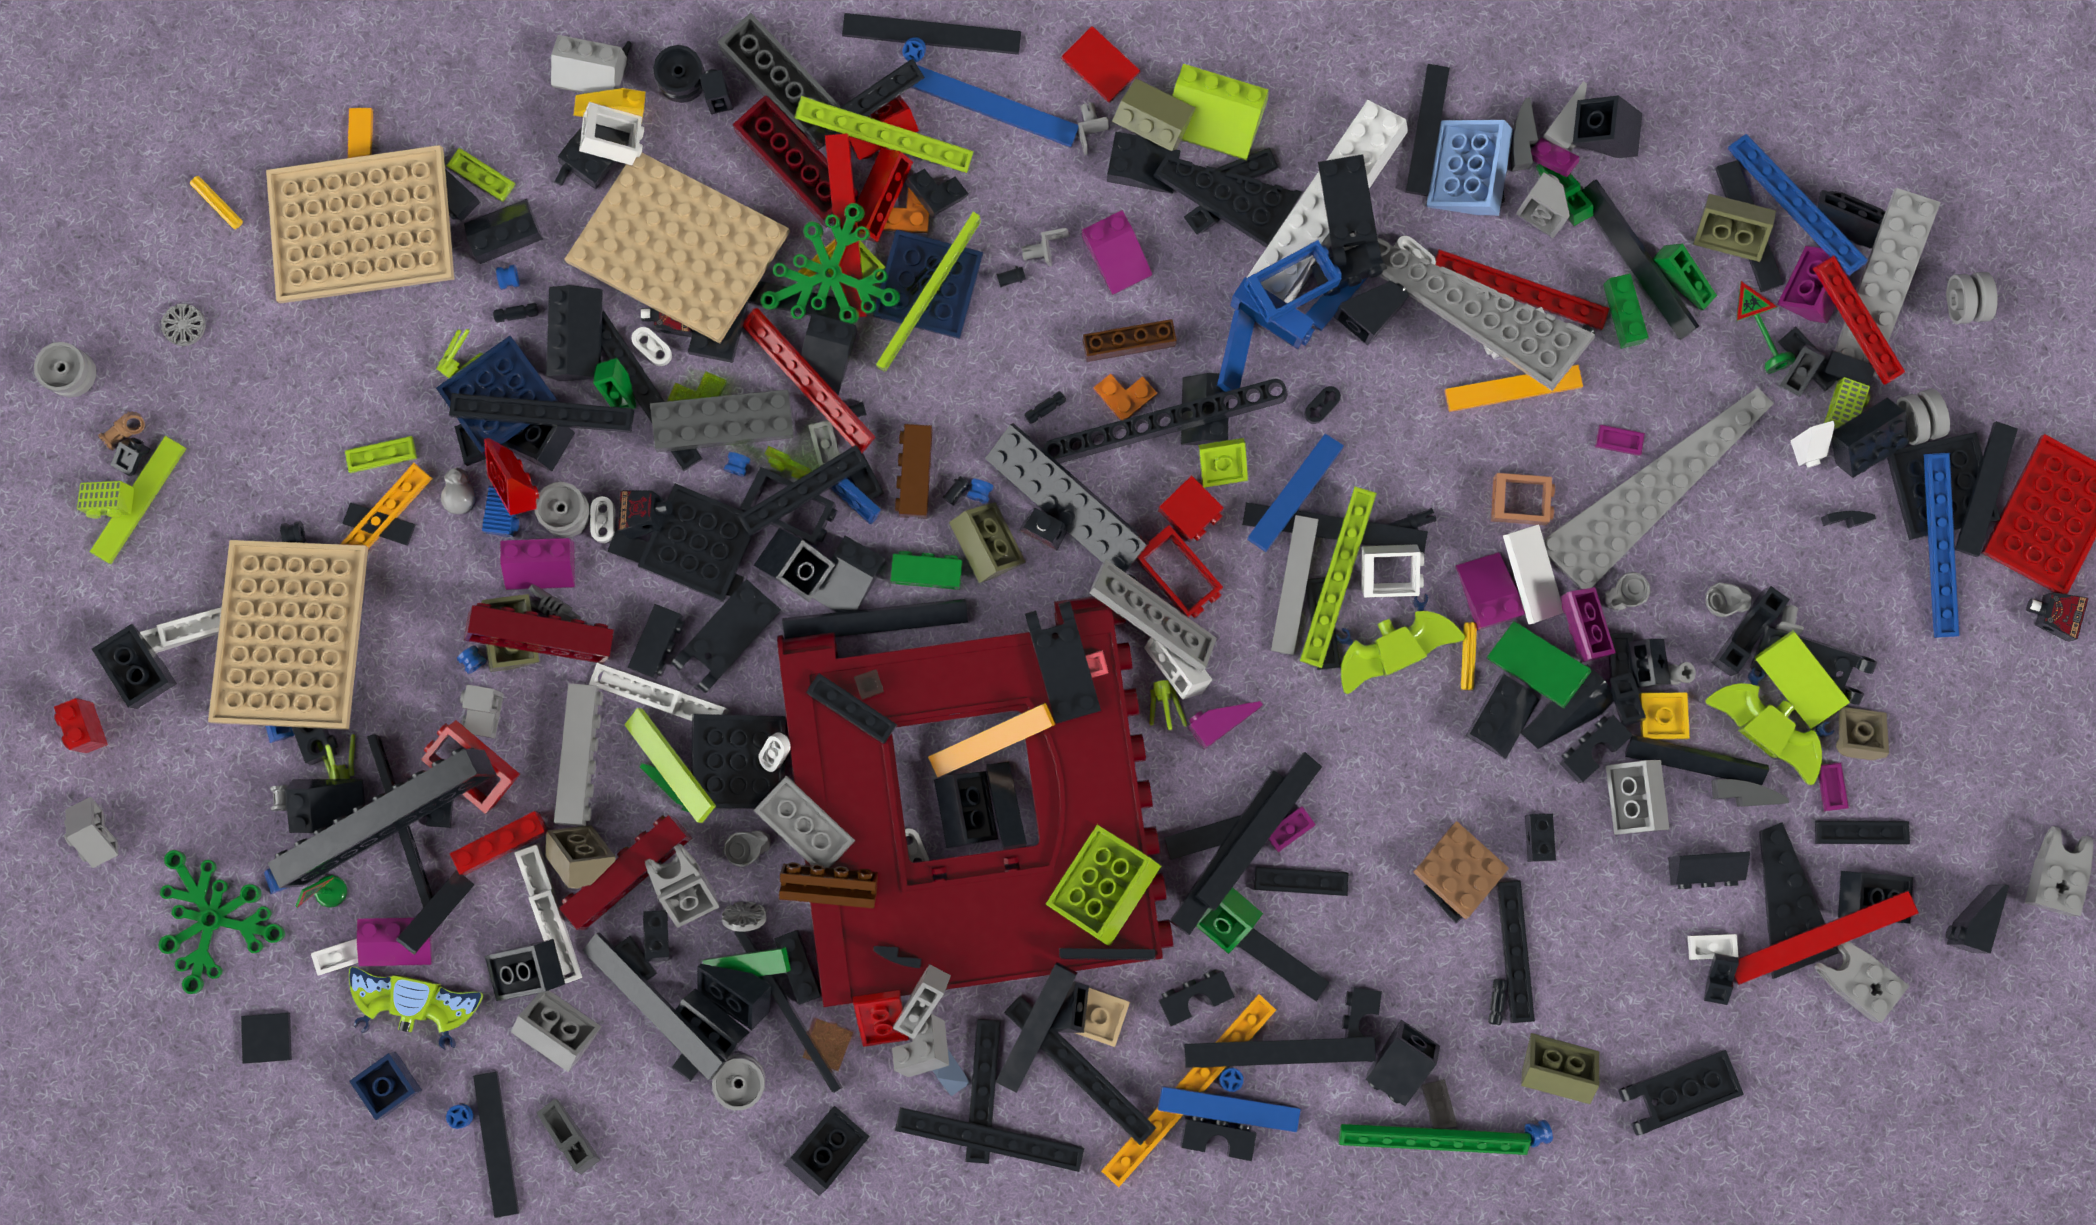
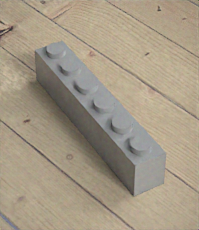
(577, 755)

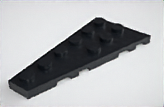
(1236, 199)
(1788, 896)

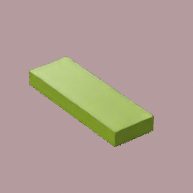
(480, 174)
(380, 454)

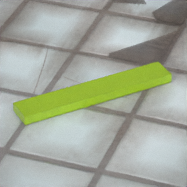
(146, 488)
(670, 765)

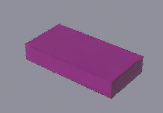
(1620, 440)
(1832, 787)

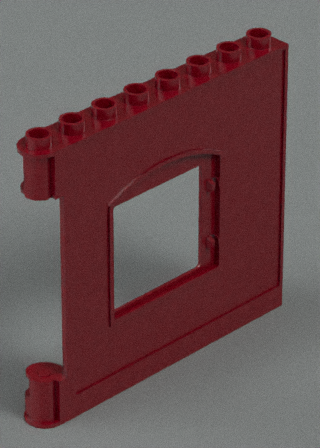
(982, 918)

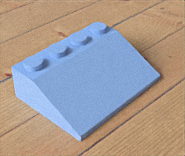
(1470, 166)

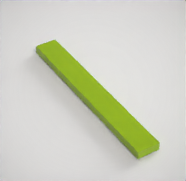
(883, 134)
(929, 292)
(1338, 577)

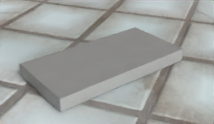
(804, 824)

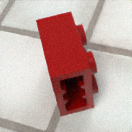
(1191, 510)
(80, 726)

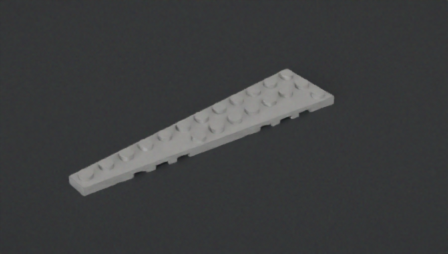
(1514, 331)
(1611, 526)

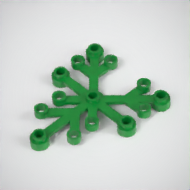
(805, 284)
(197, 894)

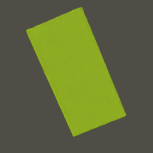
(1802, 679)

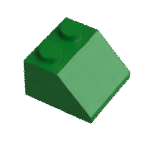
(1230, 920)

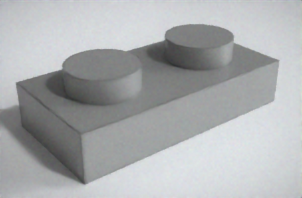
(824, 441)

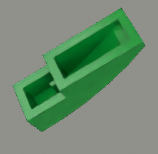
(1578, 204)

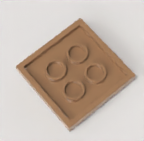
(1461, 870)

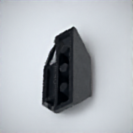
(1852, 216)

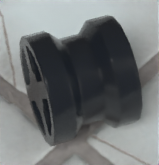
(293, 532)

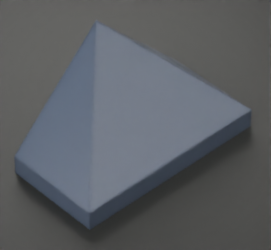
(952, 1076)

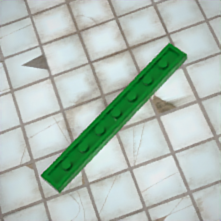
(1434, 1139)

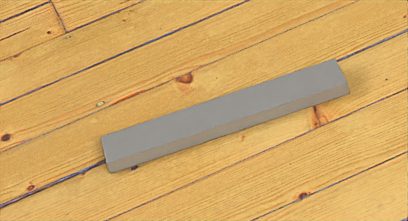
(1294, 585)

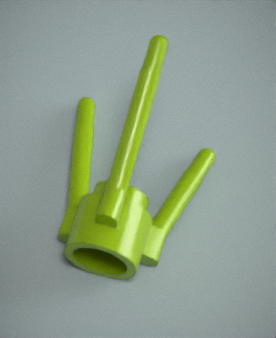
(447, 364)
(1163, 691)
(339, 771)

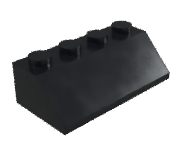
(574, 332)

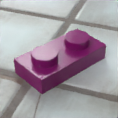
(1554, 157)
(1291, 829)

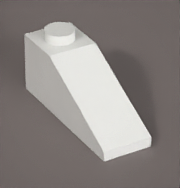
(1813, 444)
(1181, 675)

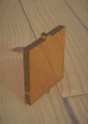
(831, 1042)

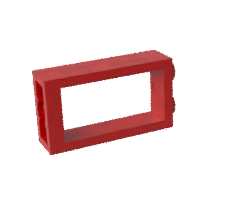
(1154, 544)
(468, 740)

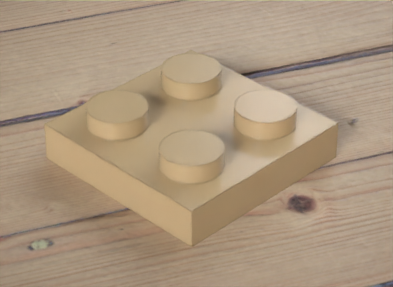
(1104, 1017)

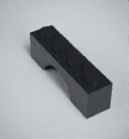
(1742, 640)

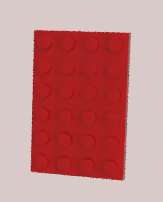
(2048, 517)

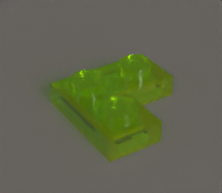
(709, 387)
(781, 461)

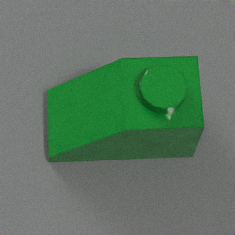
(614, 384)

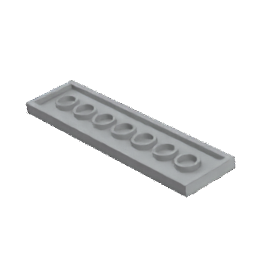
(1891, 264)

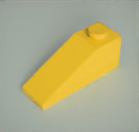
(620, 99)

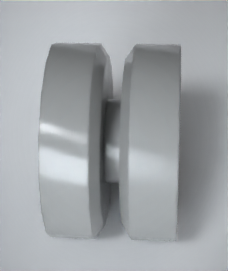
(1971, 297)
(65, 369)
(1925, 416)
(567, 522)
(744, 1096)

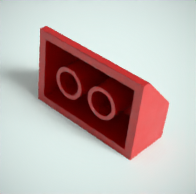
(894, 113)
(509, 478)

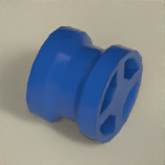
(910, 51)
(507, 276)
(737, 464)
(980, 491)
(471, 659)
(1234, 1080)
(455, 1117)
(1539, 1133)

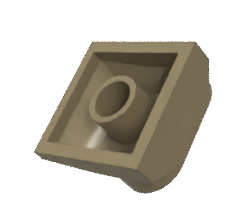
(1862, 734)

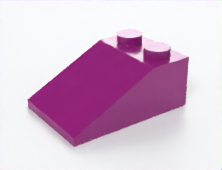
(1116, 252)
(1490, 591)
(1215, 723)

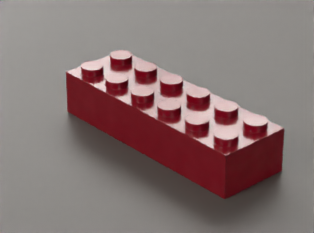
(788, 156)
(538, 634)
(625, 873)

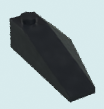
(1555, 721)

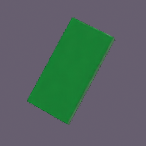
(1539, 664)

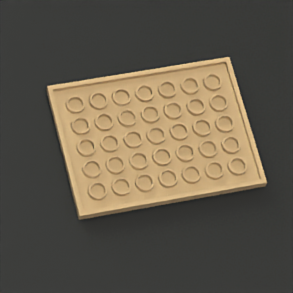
(360, 224)
(677, 246)
(288, 634)

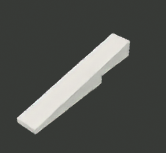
(183, 630)
(652, 693)
(547, 907)

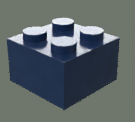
(385, 1085)

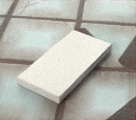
(1533, 574)

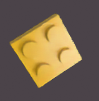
(1665, 716)

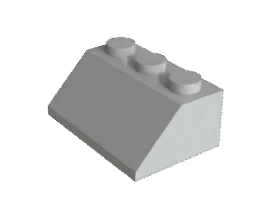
(586, 65)
(1546, 205)
(1637, 797)
(555, 1029)

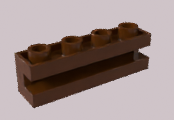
(1129, 340)
(915, 471)
(828, 885)

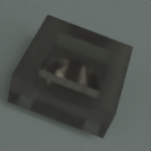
(869, 684)

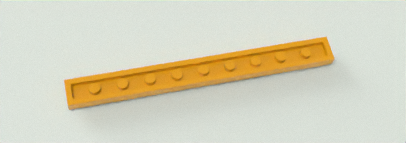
(1197, 1079)

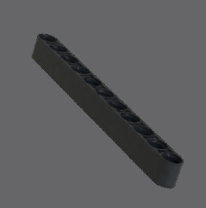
(1176, 423)

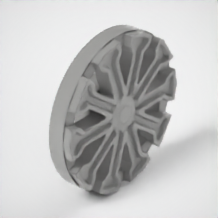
(183, 324)
(743, 916)

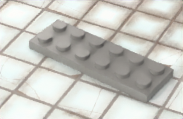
(1153, 615)

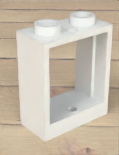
(617, 120)
(1370, 589)

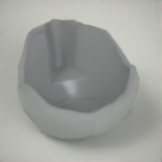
(458, 494)
(1633, 586)
(1737, 599)
(737, 847)

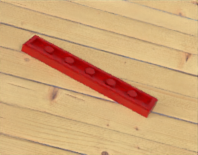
(1859, 320)

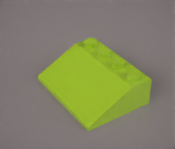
(1224, 113)
(1103, 885)

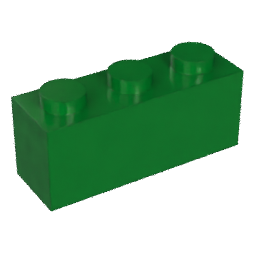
(1625, 311)
(926, 570)

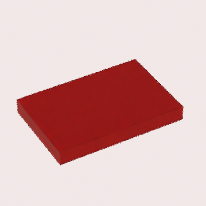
(1100, 64)
(877, 1017)

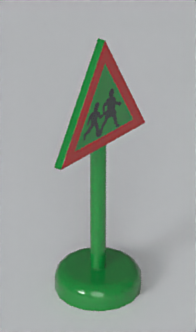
(1752, 304)
(328, 891)

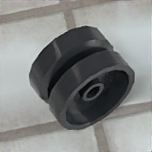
(667, 71)

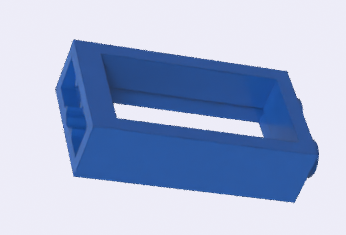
(1262, 300)
(1292, 327)

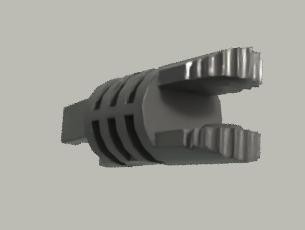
(551, 605)

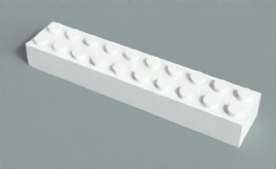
(1376, 136)

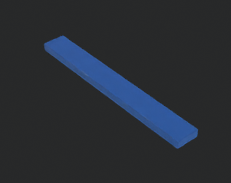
(997, 107)
(1797, 204)
(1941, 545)

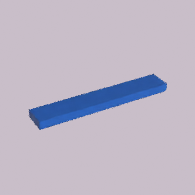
(1295, 492)
(1229, 1109)

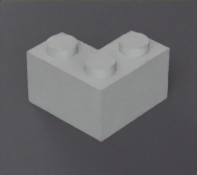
(483, 710)
(88, 833)
(925, 1052)

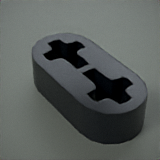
(1326, 409)

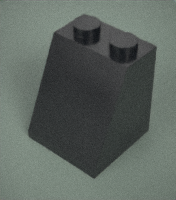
(1608, 126)
(1371, 310)
(794, 564)
(1403, 1063)

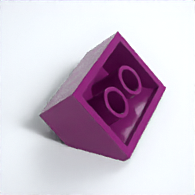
(1804, 290)
(538, 562)
(1587, 624)
(379, 946)

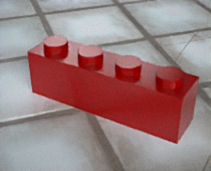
(882, 191)
(499, 843)

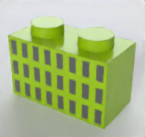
(1847, 401)
(105, 498)

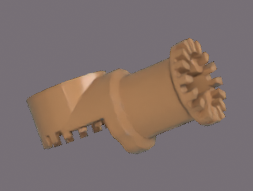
(121, 430)

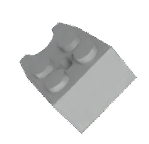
(2061, 867)
(682, 887)
(1856, 976)

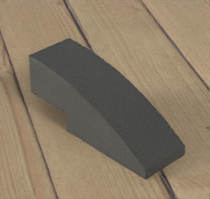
(1523, 138)
(1746, 793)
(568, 1137)

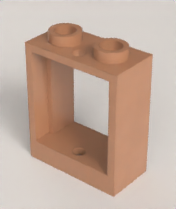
(1498, 499)

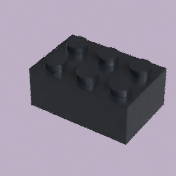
(1870, 437)

